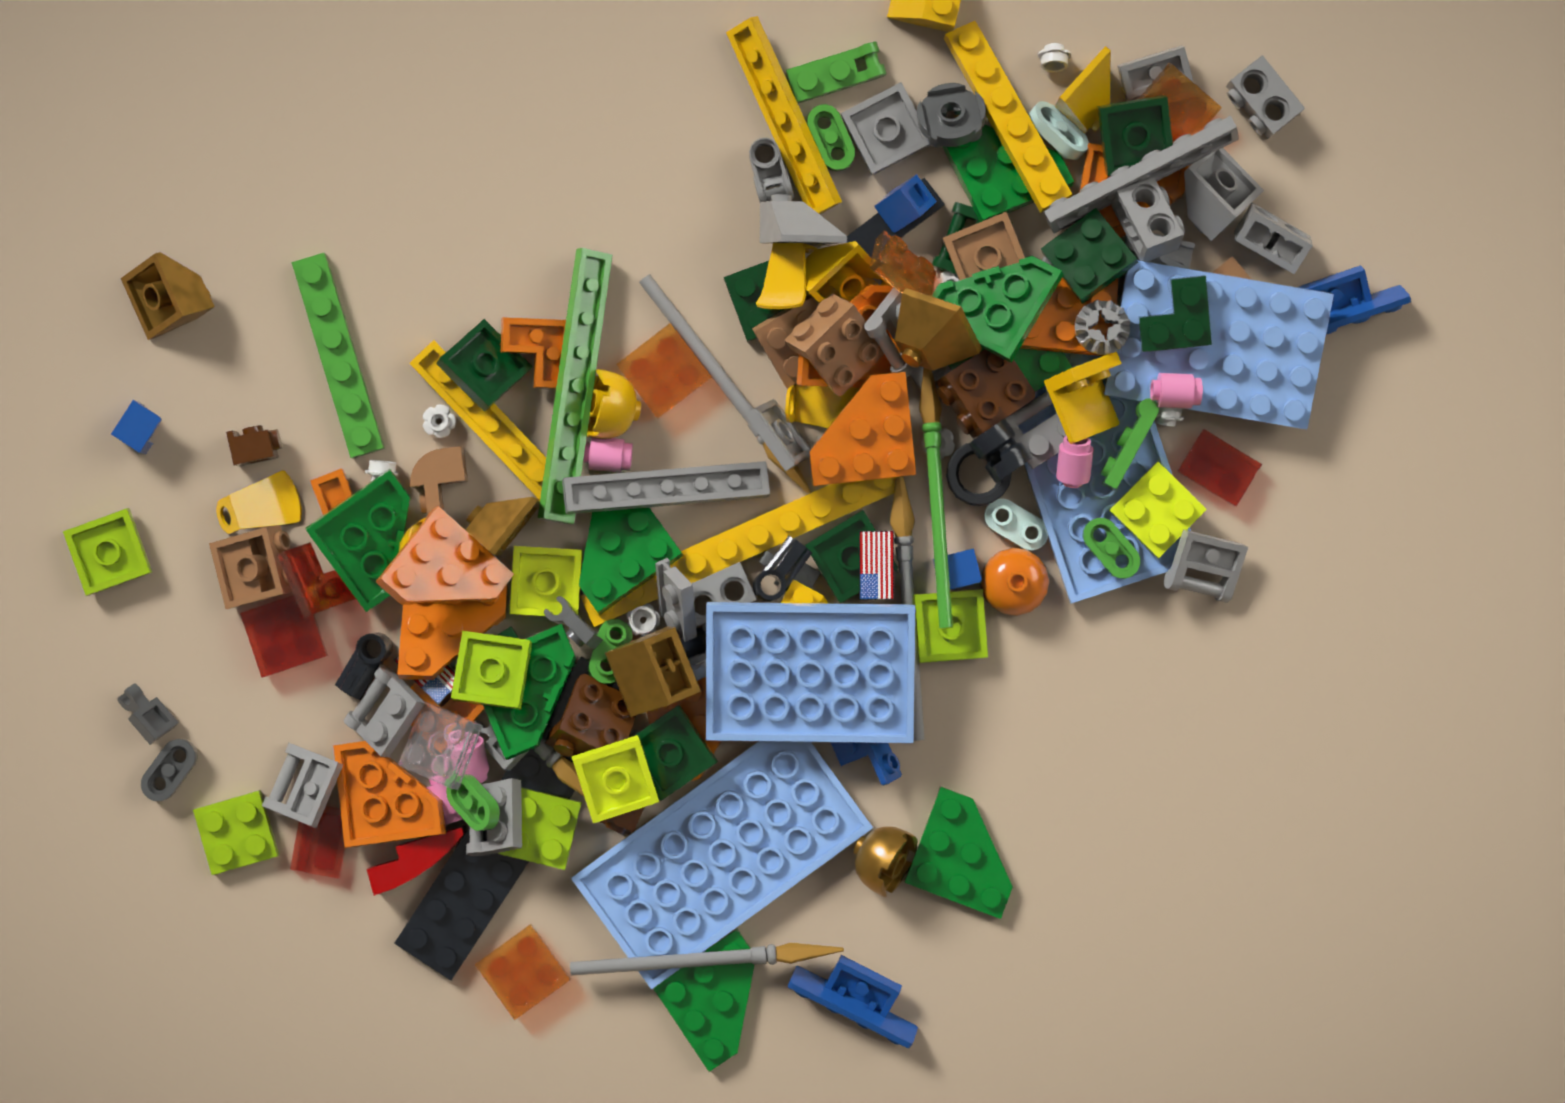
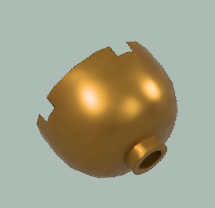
(883, 857)

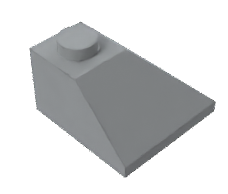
(1217, 192)
(795, 223)

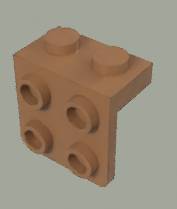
(836, 343)

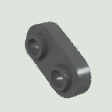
(170, 769)

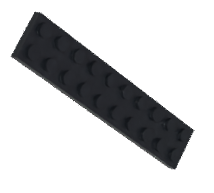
(475, 886)

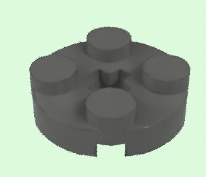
(955, 131)

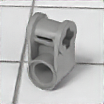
(770, 173)

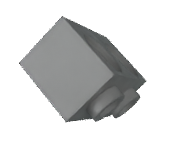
(1272, 92)
(1141, 221)
(1273, 238)
(714, 588)

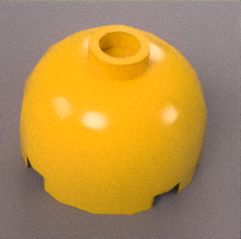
(612, 406)

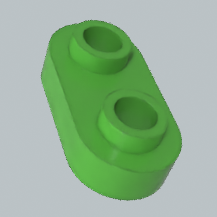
(831, 138)
(1111, 547)
(598, 654)
(474, 804)

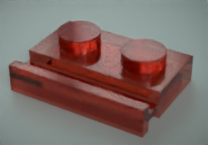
(1219, 467)
(320, 848)

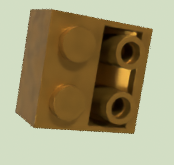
(652, 671)

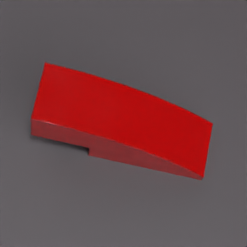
(413, 860)

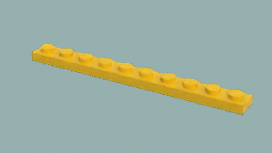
(756, 537)

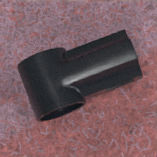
(783, 567)
(361, 667)

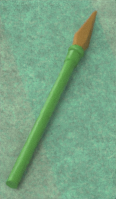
(930, 411)

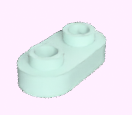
(1058, 131)
(1016, 524)

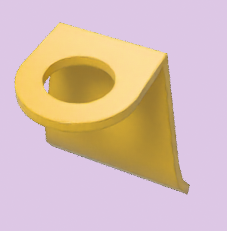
(785, 277)
(815, 404)
(262, 504)

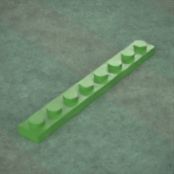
(575, 380)

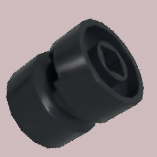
(1000, 450)

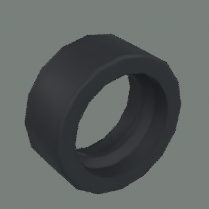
(965, 495)

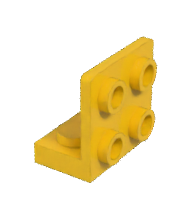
(1081, 398)

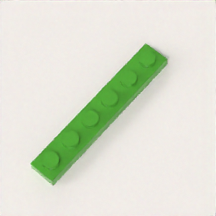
(338, 355)

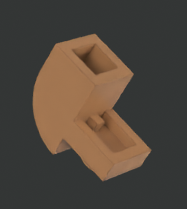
(437, 469)

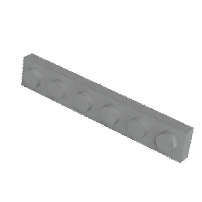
(1155, 164)
(665, 487)

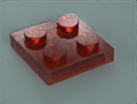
(282, 636)

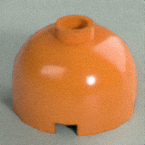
(1014, 581)

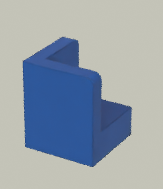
(905, 203)
(137, 427)
(963, 569)

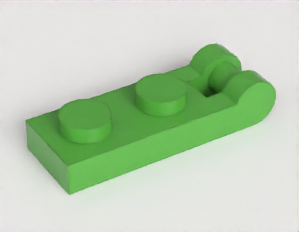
(835, 73)
(1130, 442)

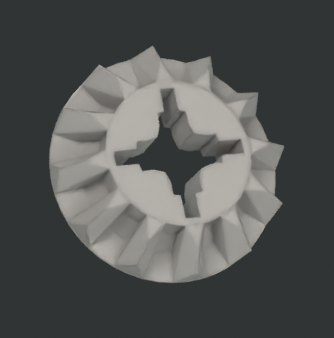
(1093, 339)

